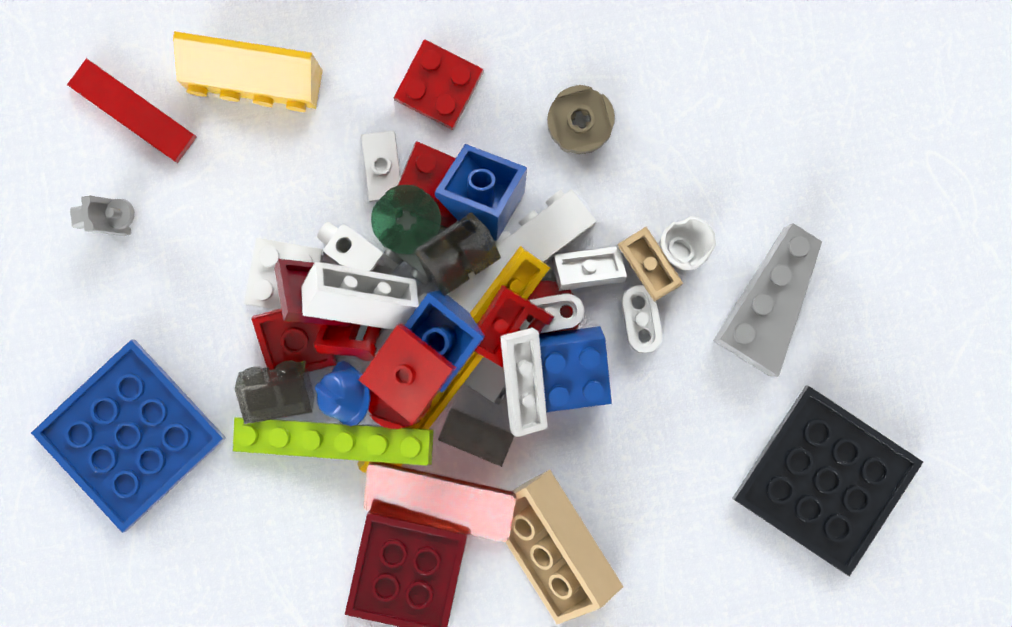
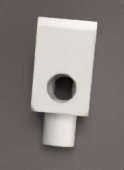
(353, 250)

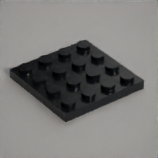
(827, 480)

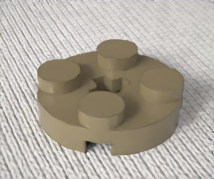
(589, 103)

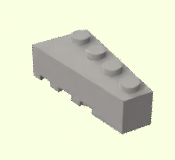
(770, 305)

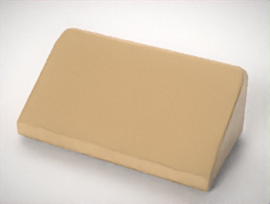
(650, 264)

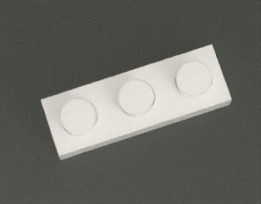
(524, 382)

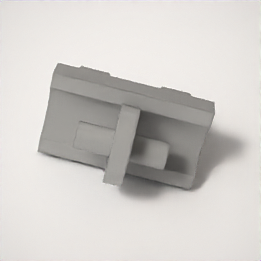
(103, 215)

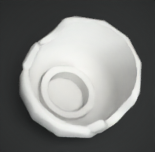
(688, 243)

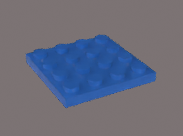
(128, 435)

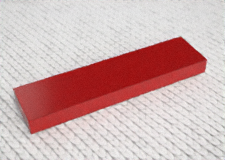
(131, 110)

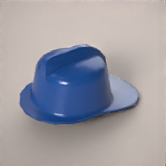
(343, 395)

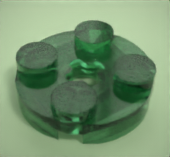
(392, 206)

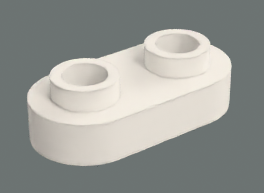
(552, 305)
(641, 319)

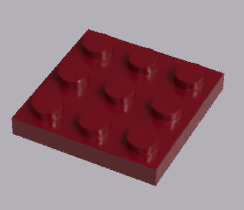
(405, 573)

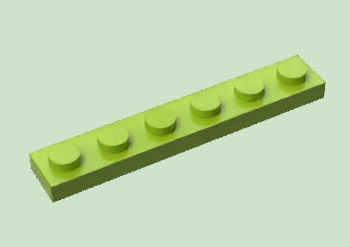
(334, 441)

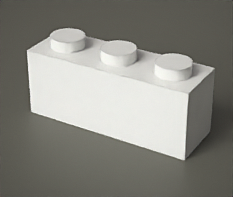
(358, 296)

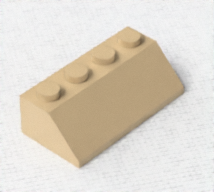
(559, 551)

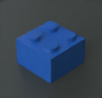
(575, 369)

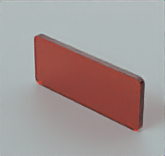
(439, 501)

